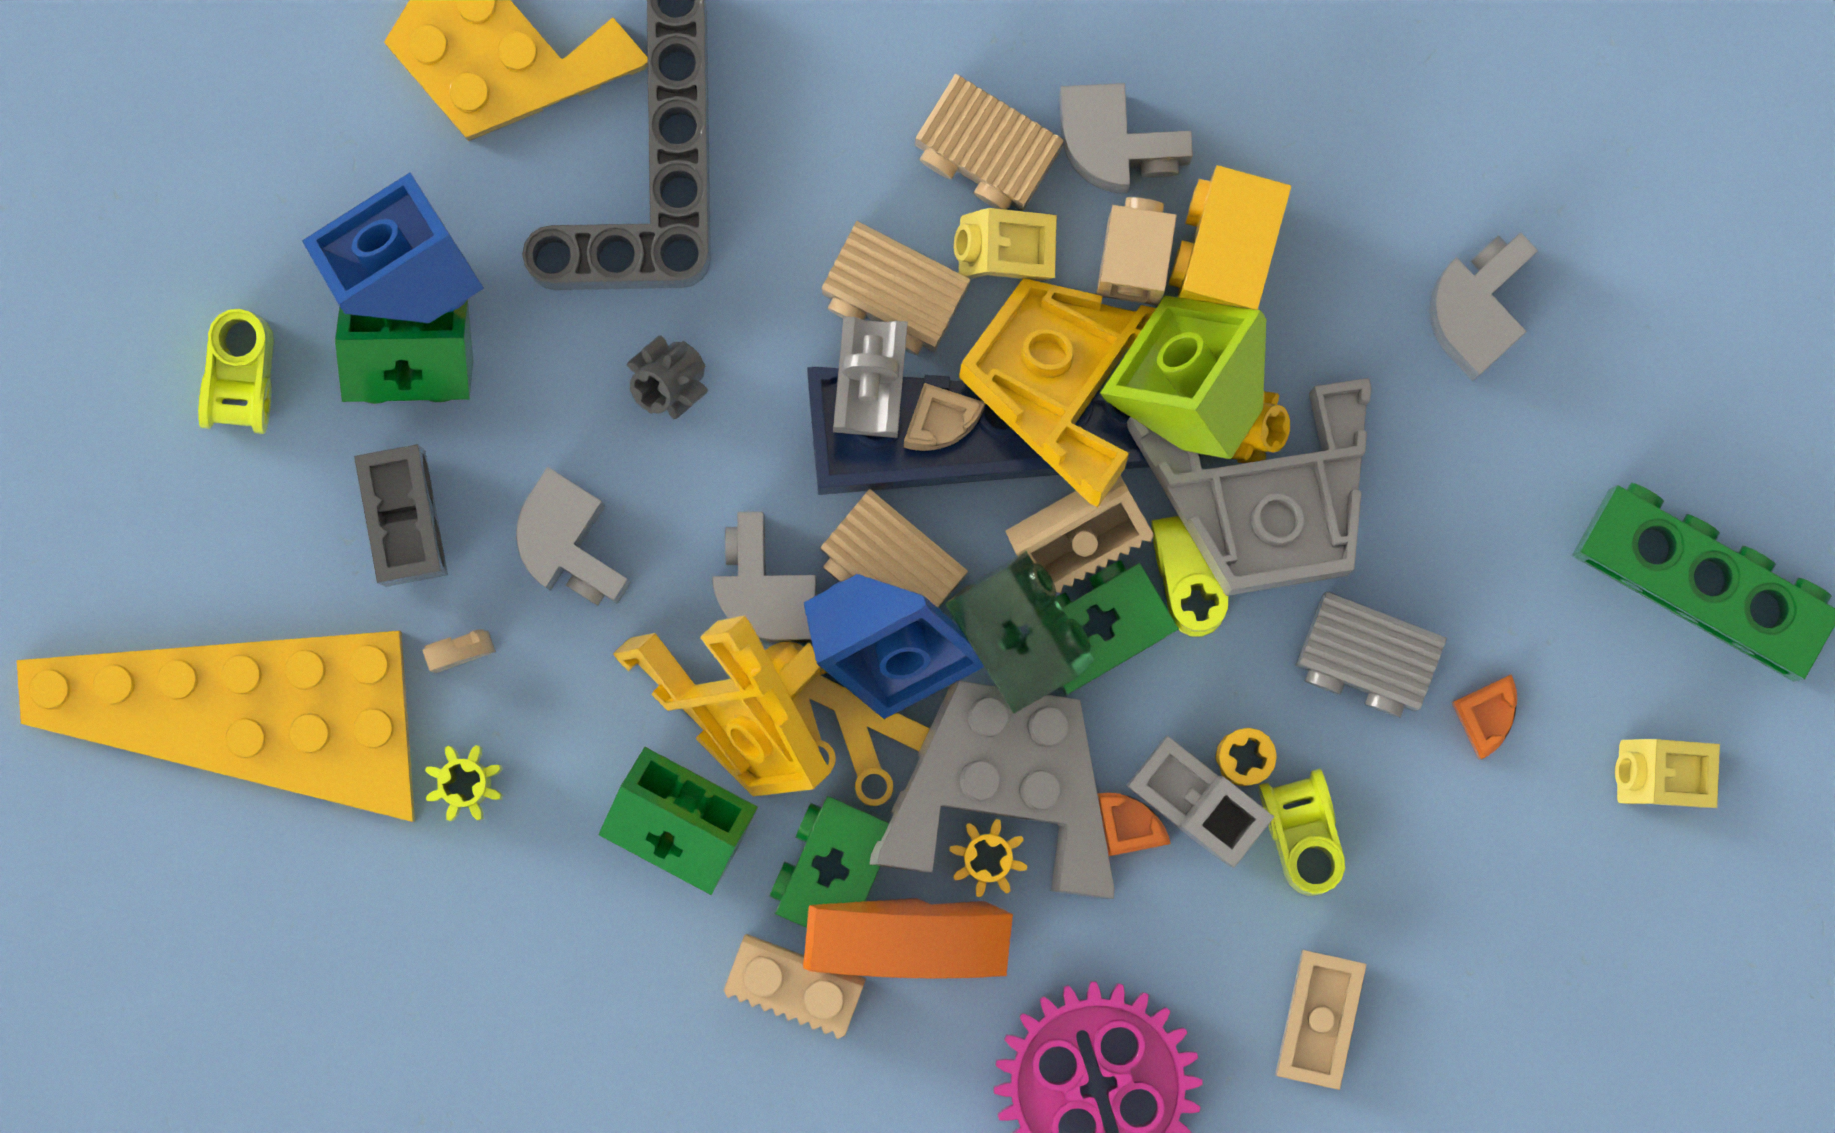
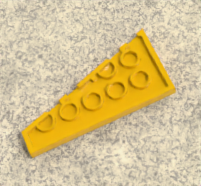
(275, 712)

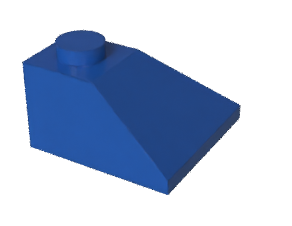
(393, 258)
(886, 643)

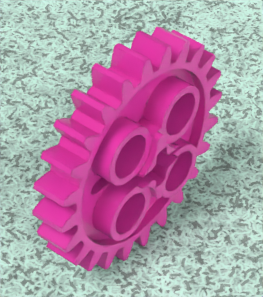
(1153, 1067)

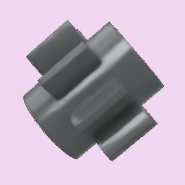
(667, 377)

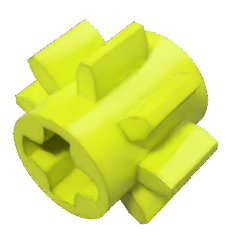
(448, 776)

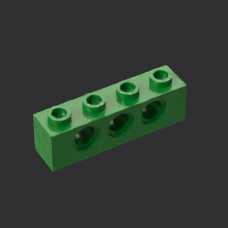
(1613, 549)

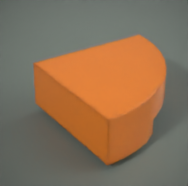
(1488, 715)
(1129, 824)

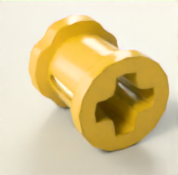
(1264, 749)

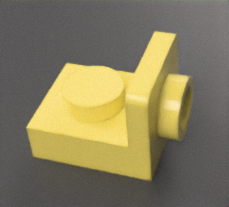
(1006, 244)
(1668, 773)

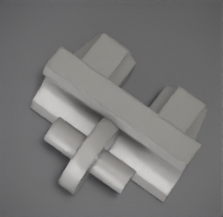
(870, 377)

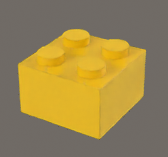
(1233, 239)

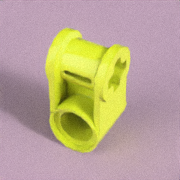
(237, 377)
(1183, 572)
(1304, 828)

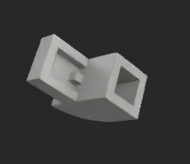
(1098, 141)
(1466, 314)
(549, 538)
(768, 602)
(1200, 802)

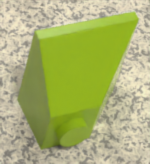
(1194, 375)

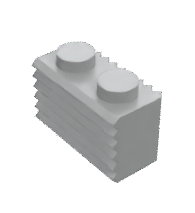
(1371, 654)

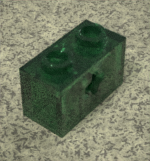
(1019, 663)

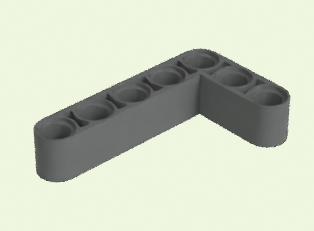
(666, 162)

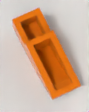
(908, 939)

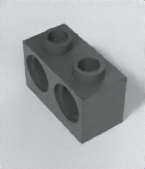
(401, 515)

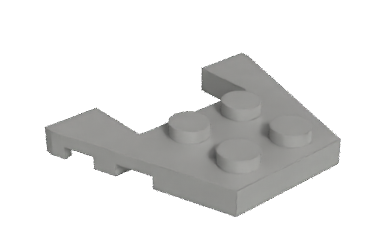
(1277, 516)
(1007, 766)

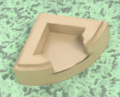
(941, 419)
(454, 652)

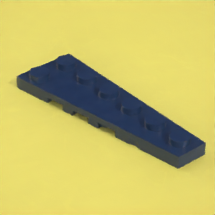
(985, 454)

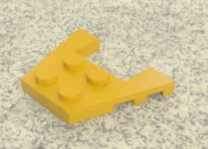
(494, 67)
(1044, 367)
(744, 719)

